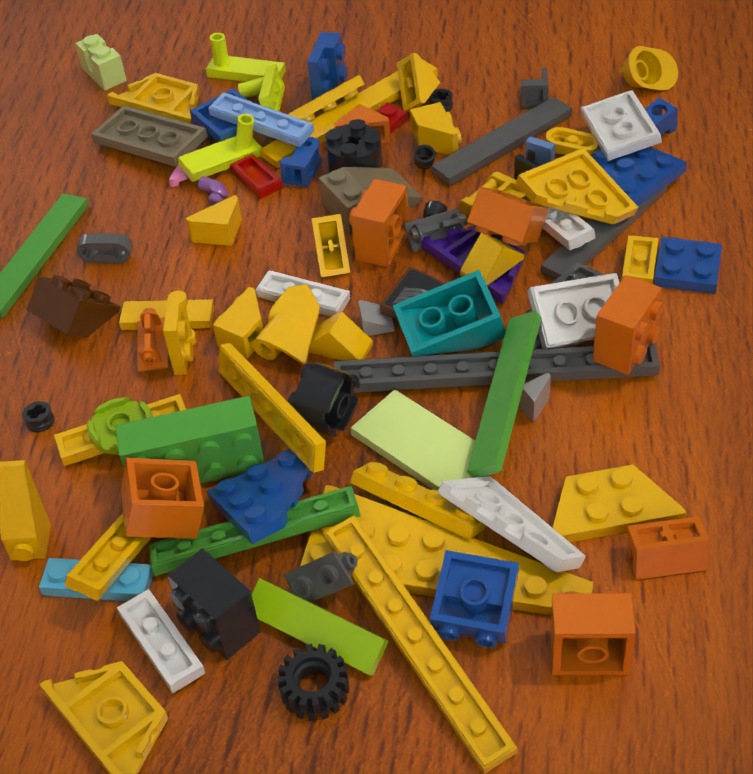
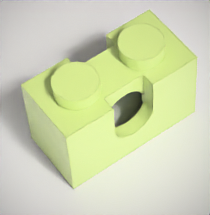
(100, 62)

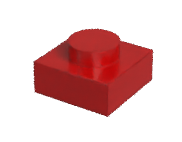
(396, 116)

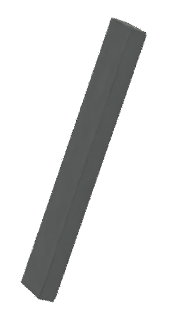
(501, 141)
(605, 233)

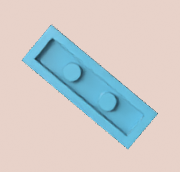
(129, 584)

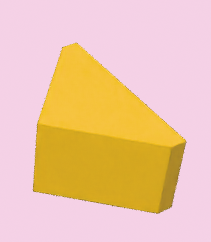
(415, 81)
(216, 223)
(330, 245)
(491, 257)
(340, 339)

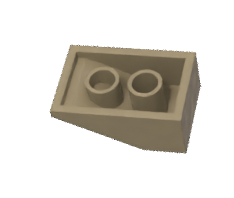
(344, 187)

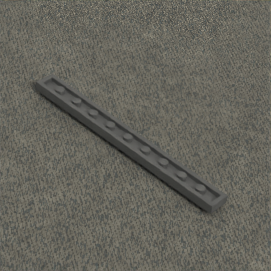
(479, 369)

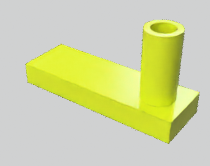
(233, 67)
(269, 88)
(221, 154)

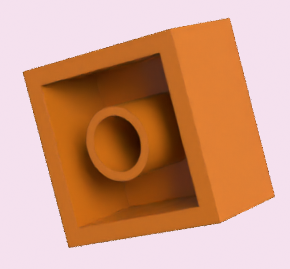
(508, 216)
(379, 222)
(627, 324)
(161, 498)
(592, 633)

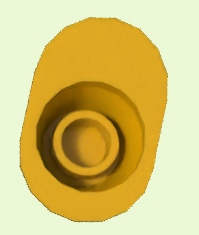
(650, 69)

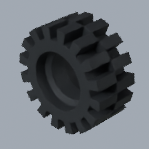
(313, 701)

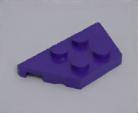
(455, 250)

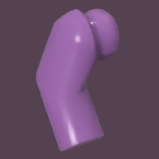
(216, 188)

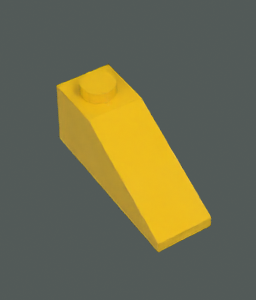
(22, 514)

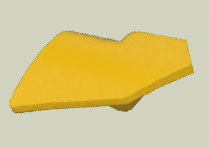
(289, 325)

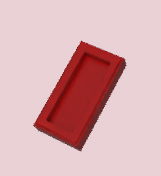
(256, 176)

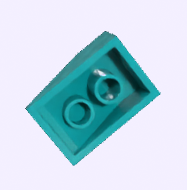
(451, 317)

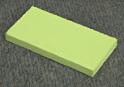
(415, 440)

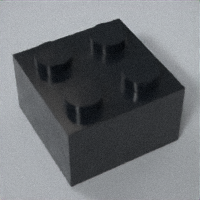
(213, 604)

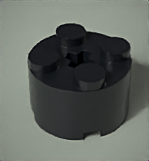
(354, 146)
(325, 397)

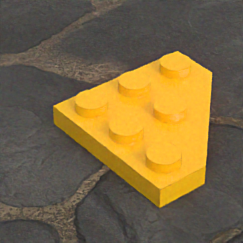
(577, 187)

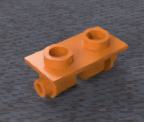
(151, 343)

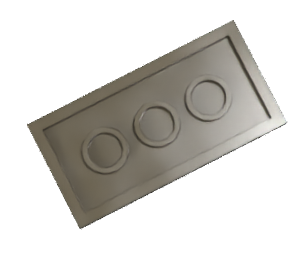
(149, 135)

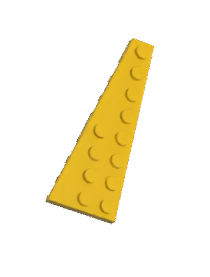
(418, 549)

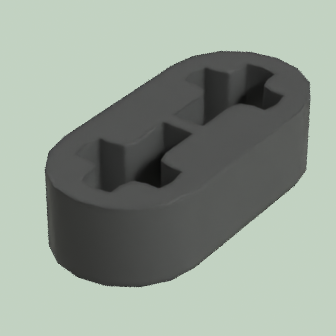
(104, 248)

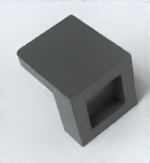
(534, 91)

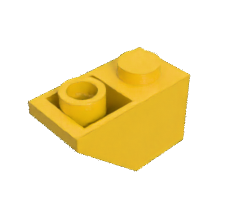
(435, 128)
(240, 323)

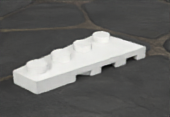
(513, 520)

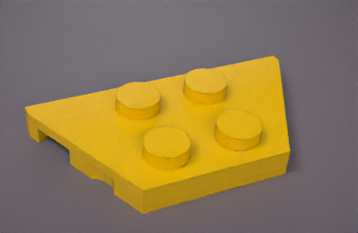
(160, 96)
(609, 501)
(110, 715)

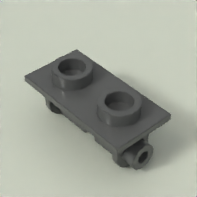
(434, 226)
(322, 576)

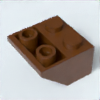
(71, 305)

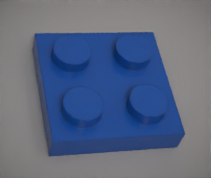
(688, 265)

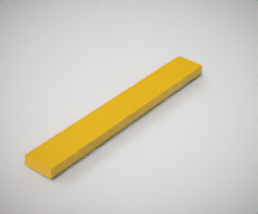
(373, 98)
(423, 648)

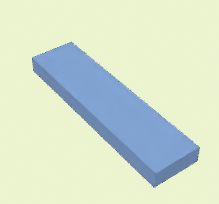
(266, 120)

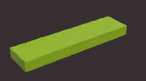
(318, 626)

